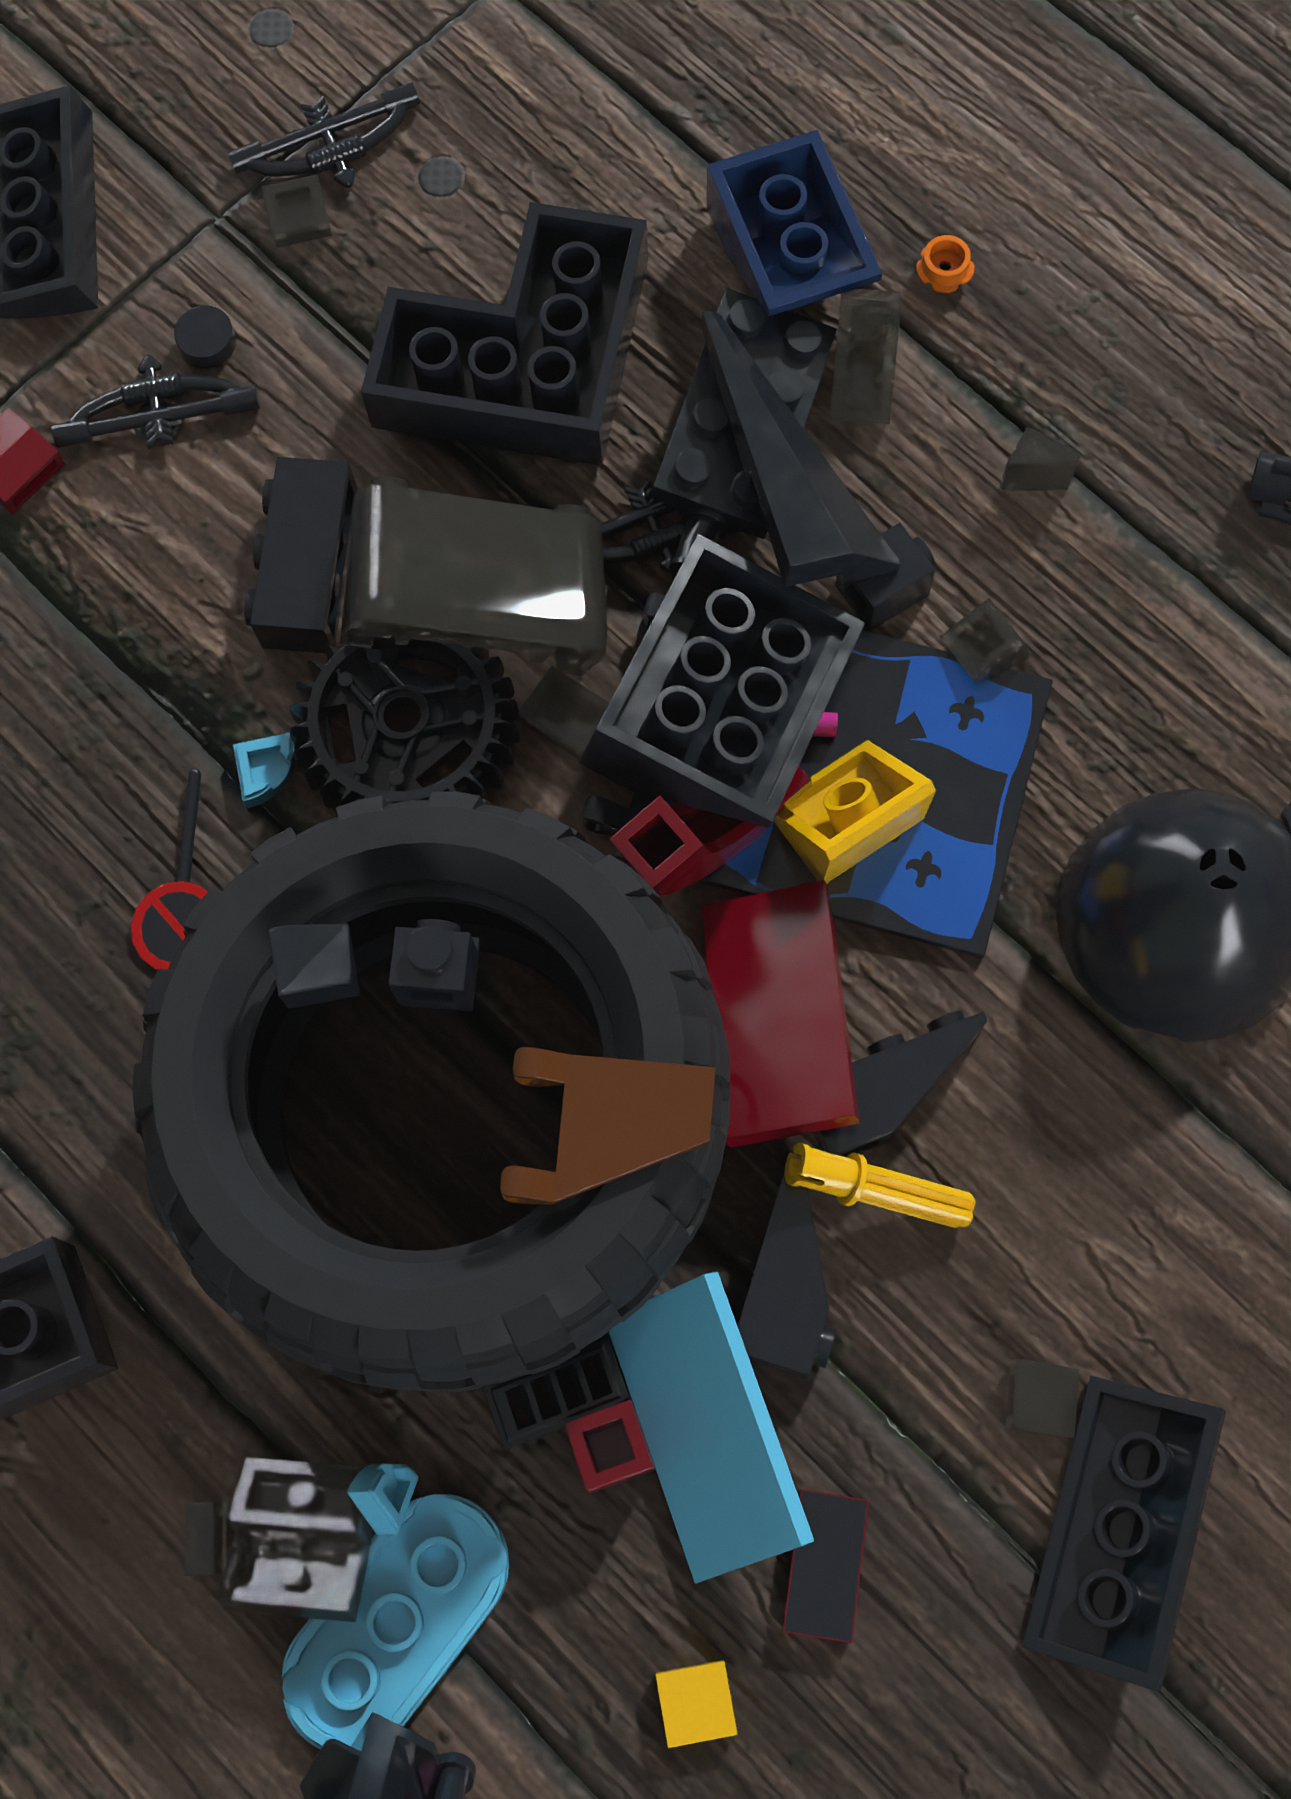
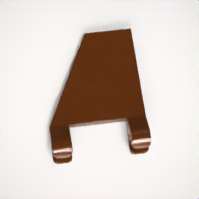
(612, 1120)

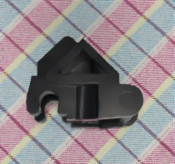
(387, 1764)

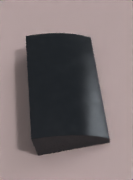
(47, 206)

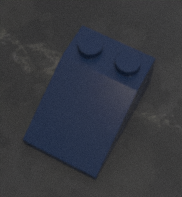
(789, 224)

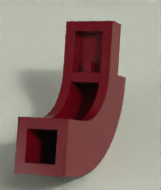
(684, 844)

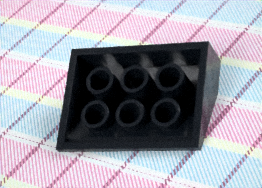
(723, 689)

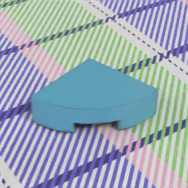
(263, 766)
(383, 1495)

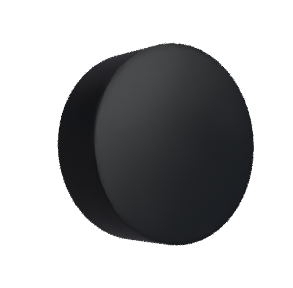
(205, 336)

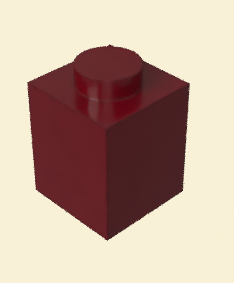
(609, 1446)

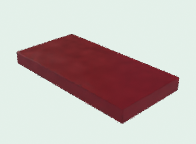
(781, 1013)

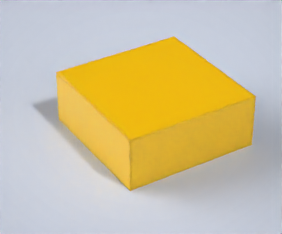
(696, 1703)

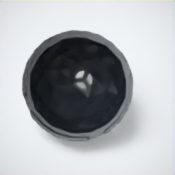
(1154, 932)

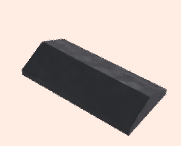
(1125, 1532)

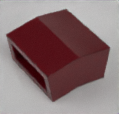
(25, 461)

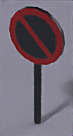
(162, 912)

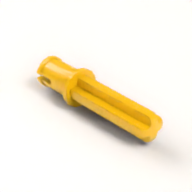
(855, 1181)

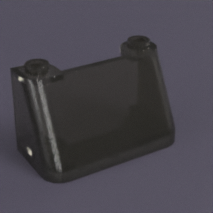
(475, 575)

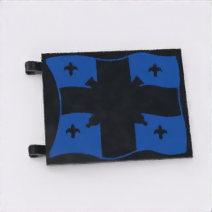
(966, 737)

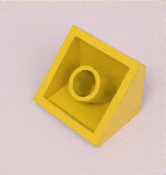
(854, 810)

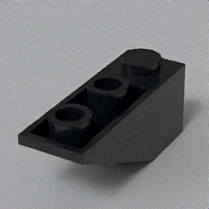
(898, 1079)

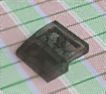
(296, 1542)

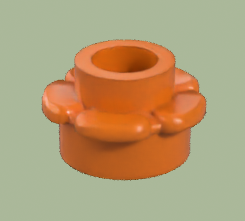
(945, 251)

